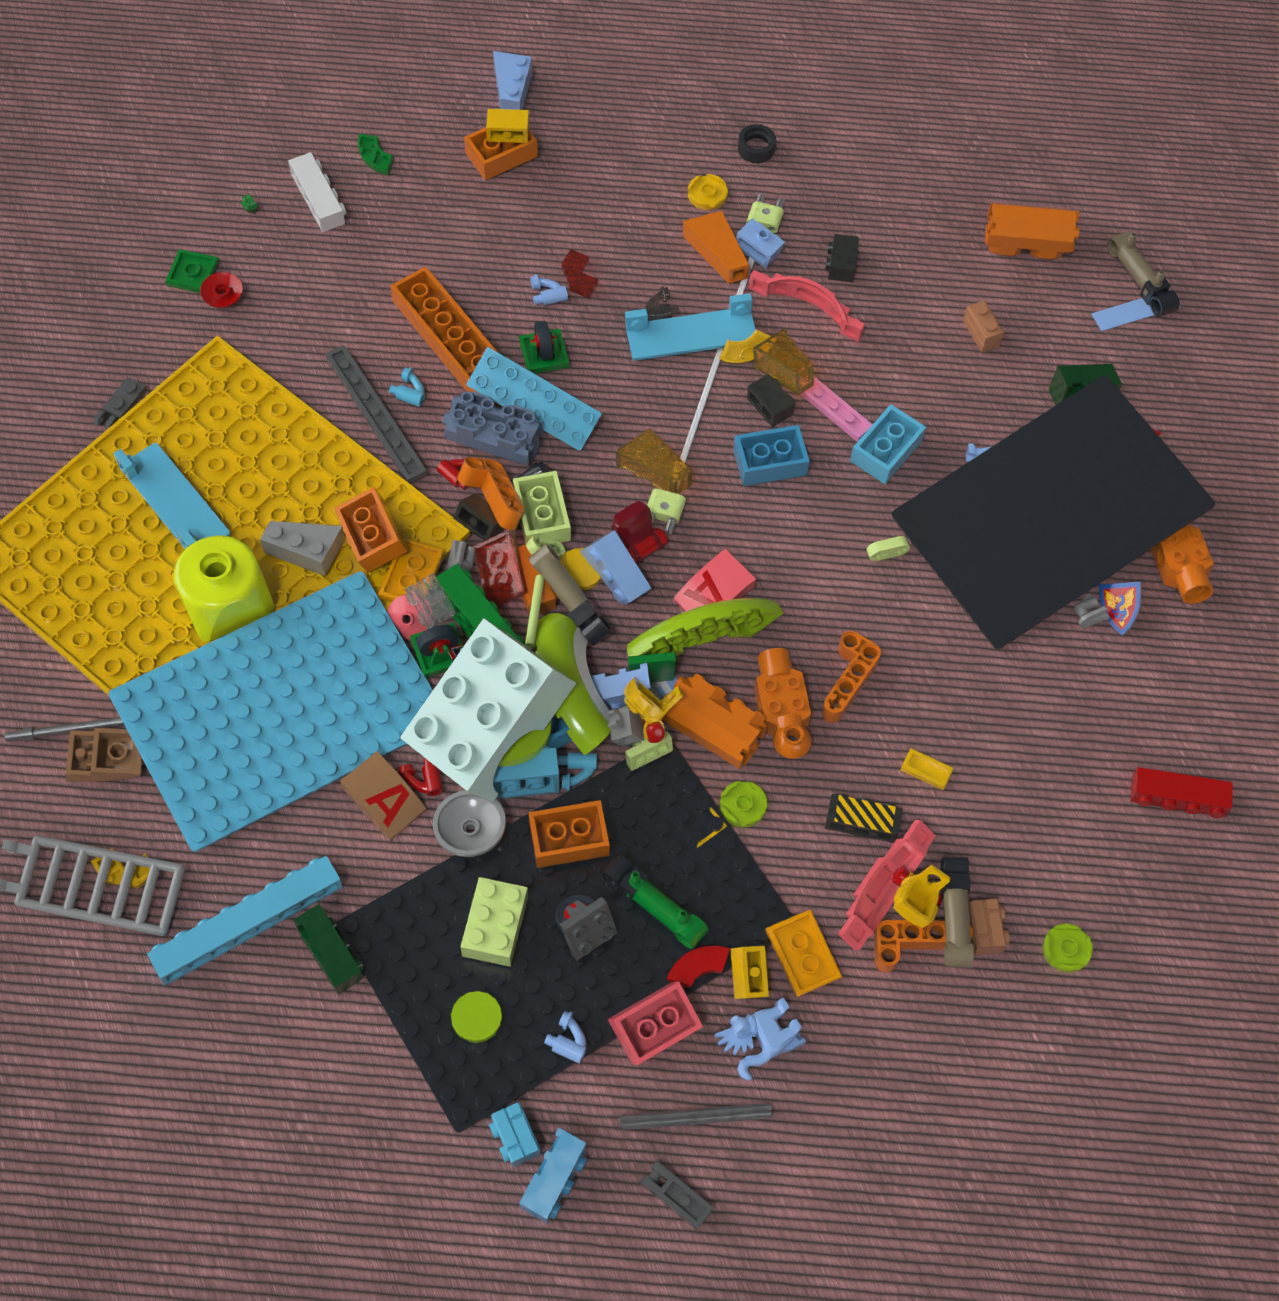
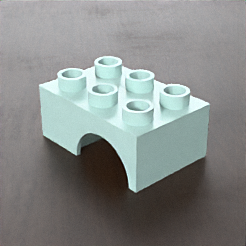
(484, 706)

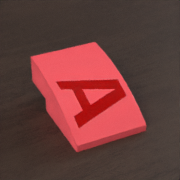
(717, 581)

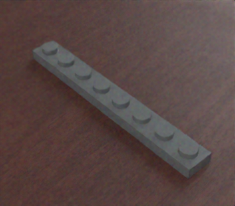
(376, 414)

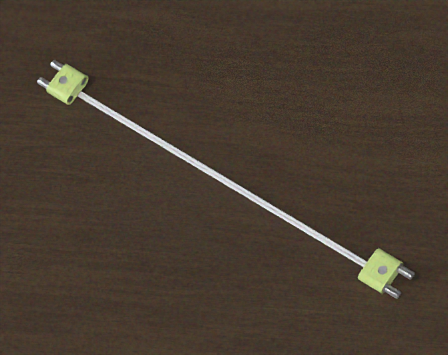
(668, 505)

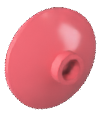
(397, 610)

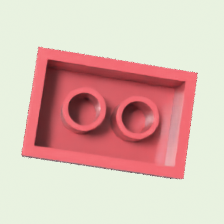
(655, 1023)

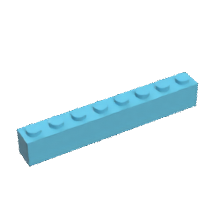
(245, 920)

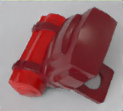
(637, 532)

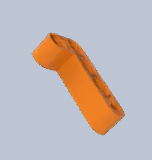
(496, 487)
(848, 680)
(899, 940)

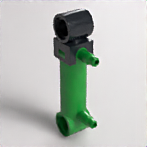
(636, 887)

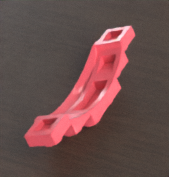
(809, 292)
(877, 890)

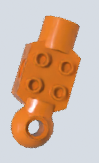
(1185, 564)
(783, 702)

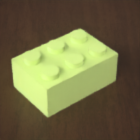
(543, 506)
(494, 921)

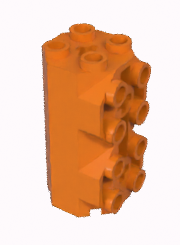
(1040, 229)
(715, 723)

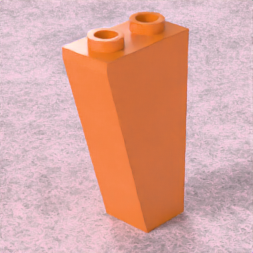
(717, 245)

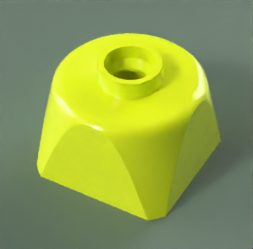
(221, 586)

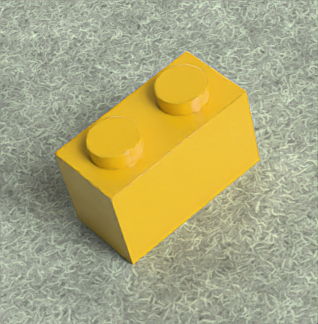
(507, 125)
(749, 972)

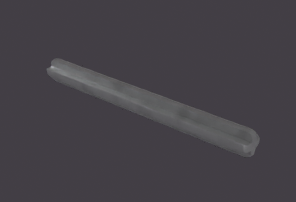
(695, 1116)

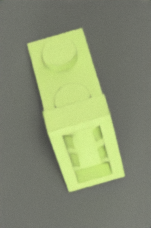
(645, 752)

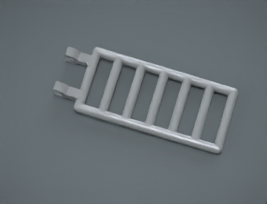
(91, 914)

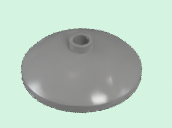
(465, 812)

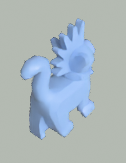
(769, 1035)

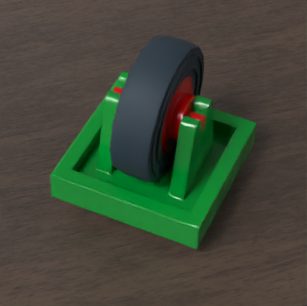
(543, 349)
(432, 648)

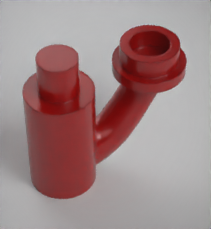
(449, 471)
(432, 781)

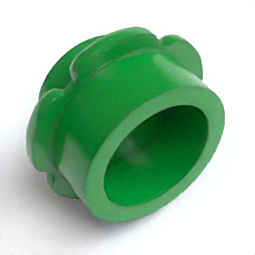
(249, 204)

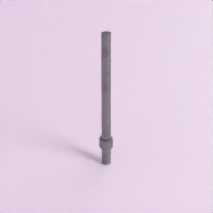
(32, 733)

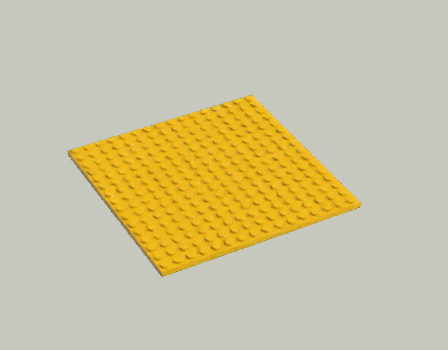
(96, 562)

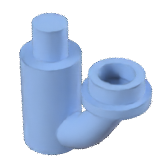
(554, 295)
(565, 1047)

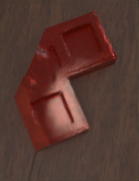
(577, 281)

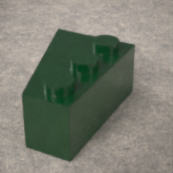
(1072, 378)
(329, 949)

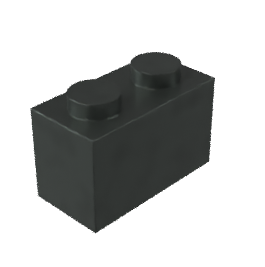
(843, 258)
(770, 400)
(477, 517)

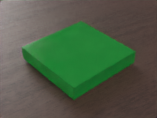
(191, 270)
(660, 666)

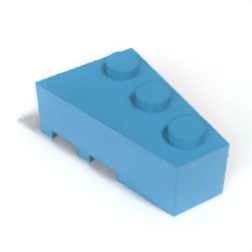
(554, 1177)

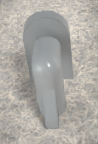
(457, 554)
(1090, 618)

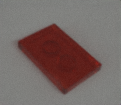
(501, 568)

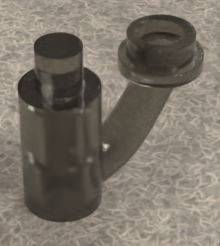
(661, 311)

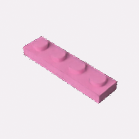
(837, 410)

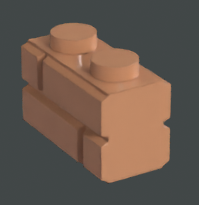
(983, 326)
(987, 927)

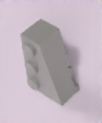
(303, 544)

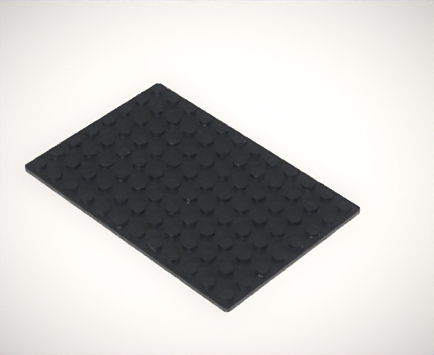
(1052, 511)

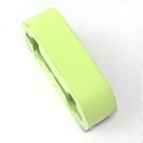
(538, 541)
(888, 548)

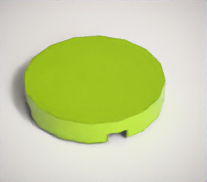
(743, 804)
(1067, 948)
(476, 1017)

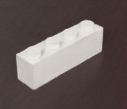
(317, 192)

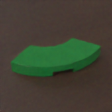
(373, 155)

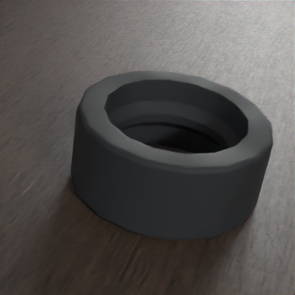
(760, 132)

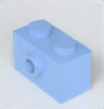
(759, 243)

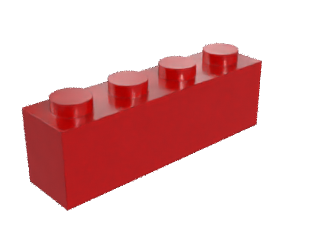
(1181, 792)

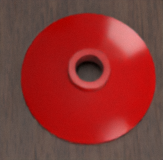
(219, 283)

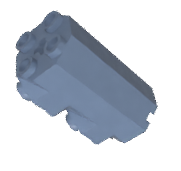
(503, 431)

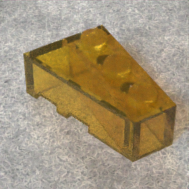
(784, 362)
(653, 460)

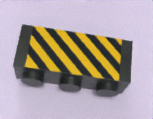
(863, 817)

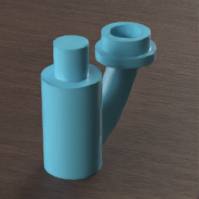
(412, 396)
(577, 761)

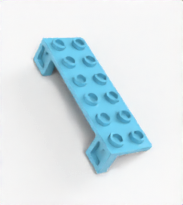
(689, 332)
(514, 385)
(170, 495)

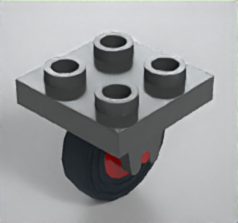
(584, 923)

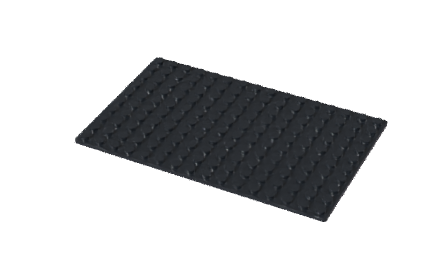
(416, 934)

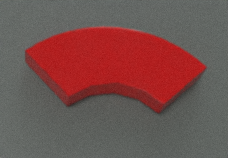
(697, 963)

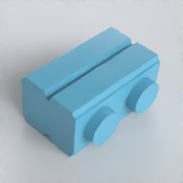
(515, 1134)

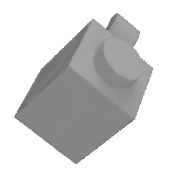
(625, 726)

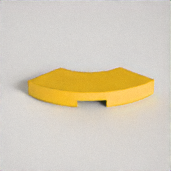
(742, 350)

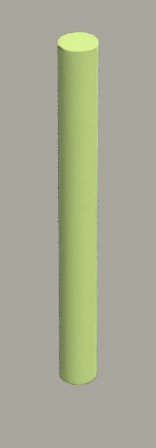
(534, 612)

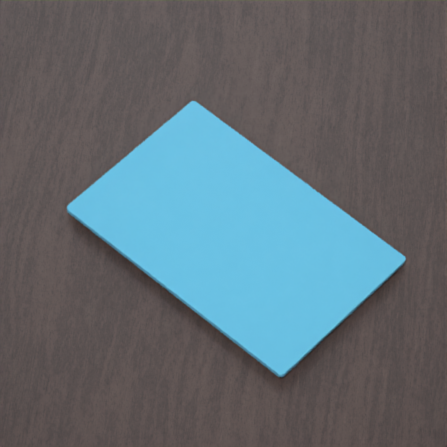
(273, 709)

